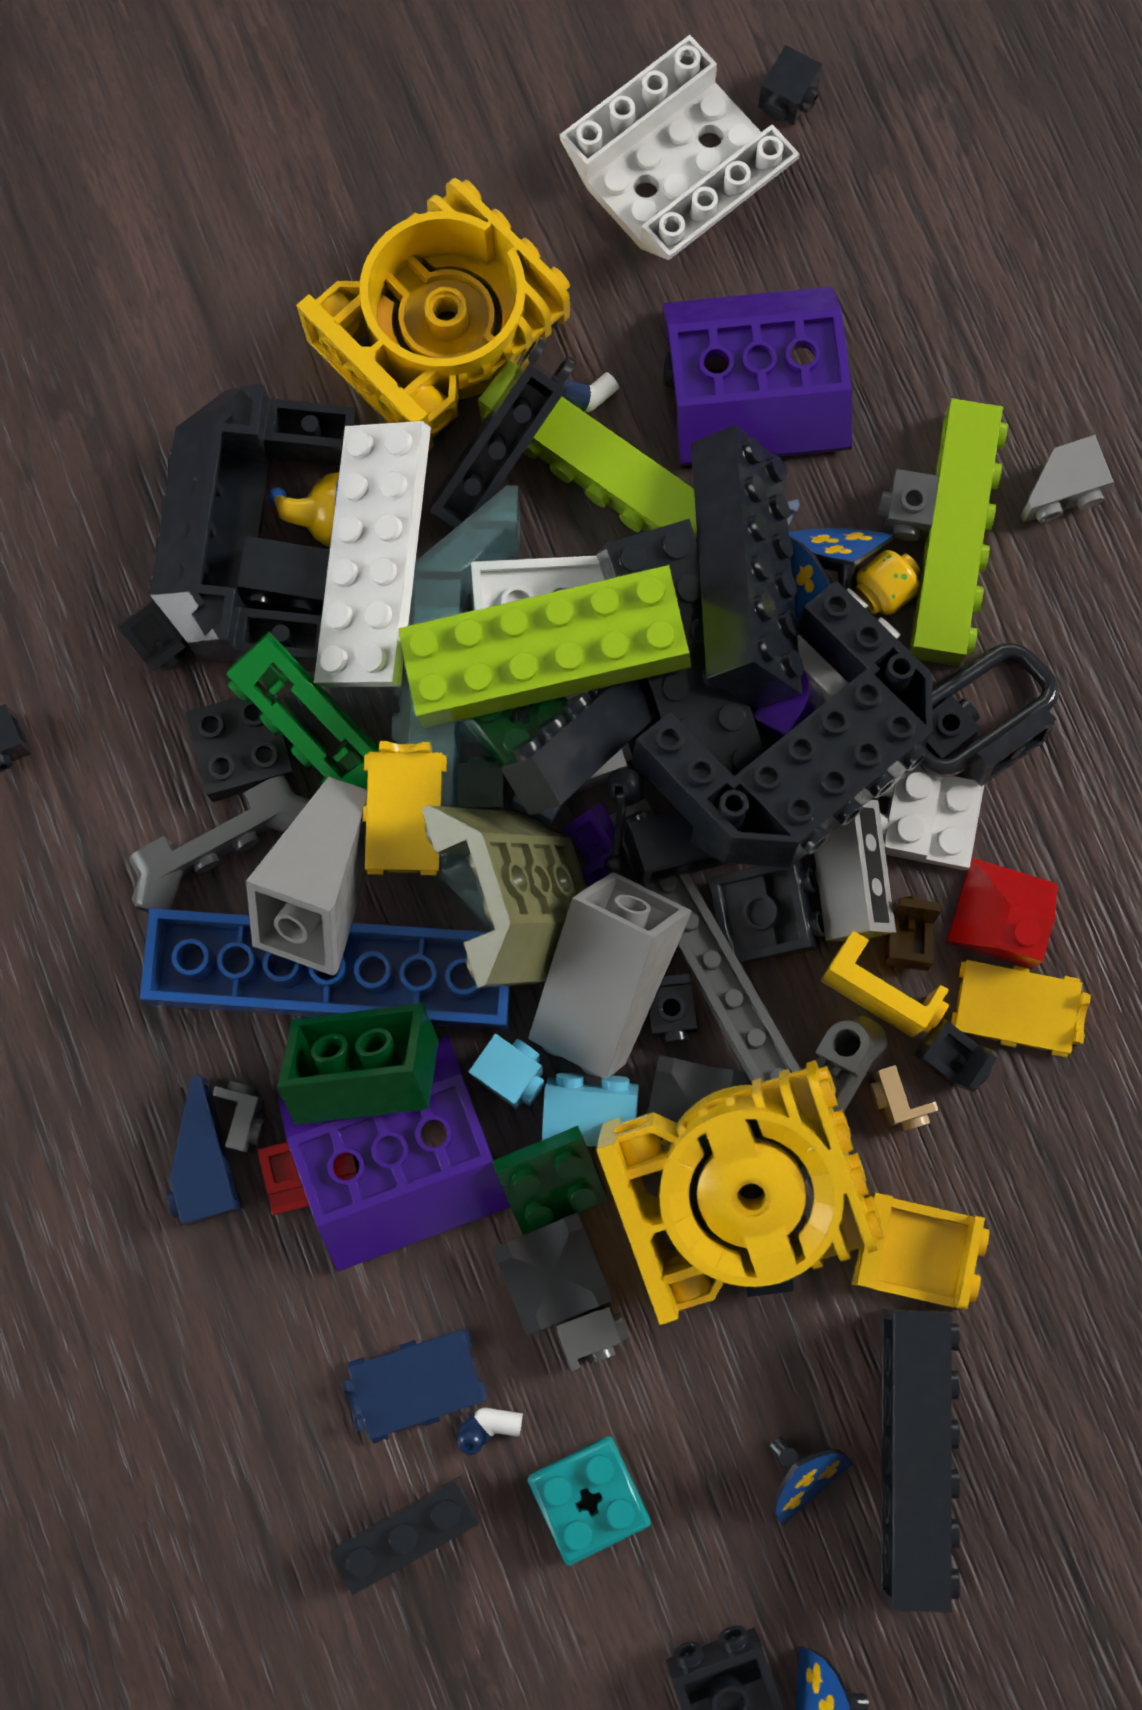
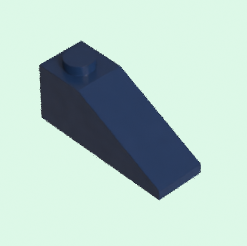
(201, 1167)

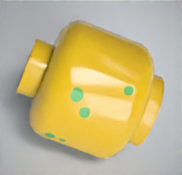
(888, 582)

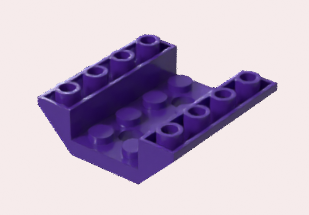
(762, 390)
(401, 1183)

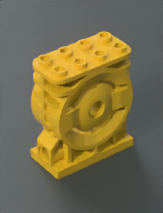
(449, 356)
(755, 1231)

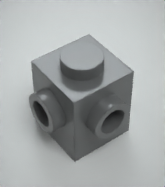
(909, 505)

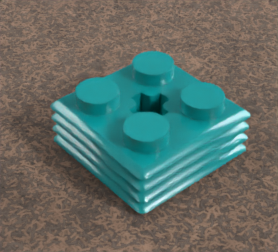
(575, 1529)

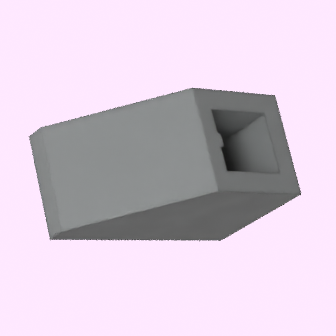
(1071, 478)

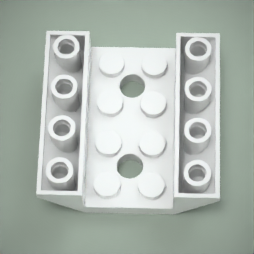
(652, 136)

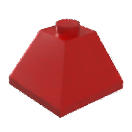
(1004, 914)

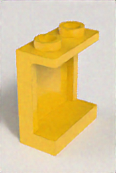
(878, 995)
(924, 1254)

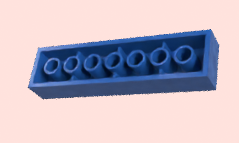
(211, 965)

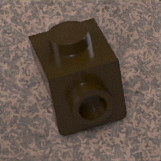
(914, 934)

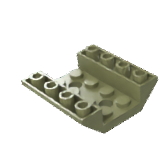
(526, 884)

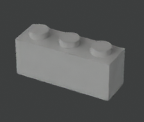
(855, 879)

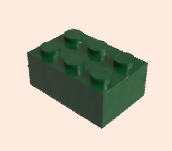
(359, 1064)

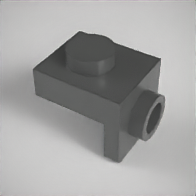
(247, 1125)

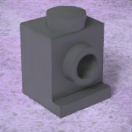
(592, 1336)

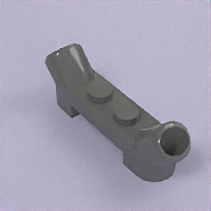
(162, 866)
(848, 1052)

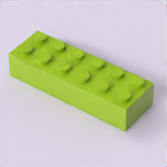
(544, 647)

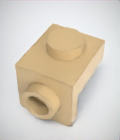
(889, 1094)

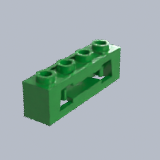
(282, 718)

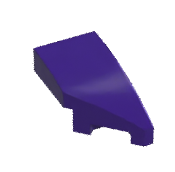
(594, 838)

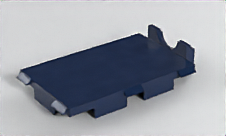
(413, 1385)

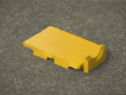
(398, 787)
(1021, 1007)

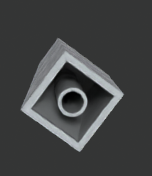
(312, 880)
(606, 973)

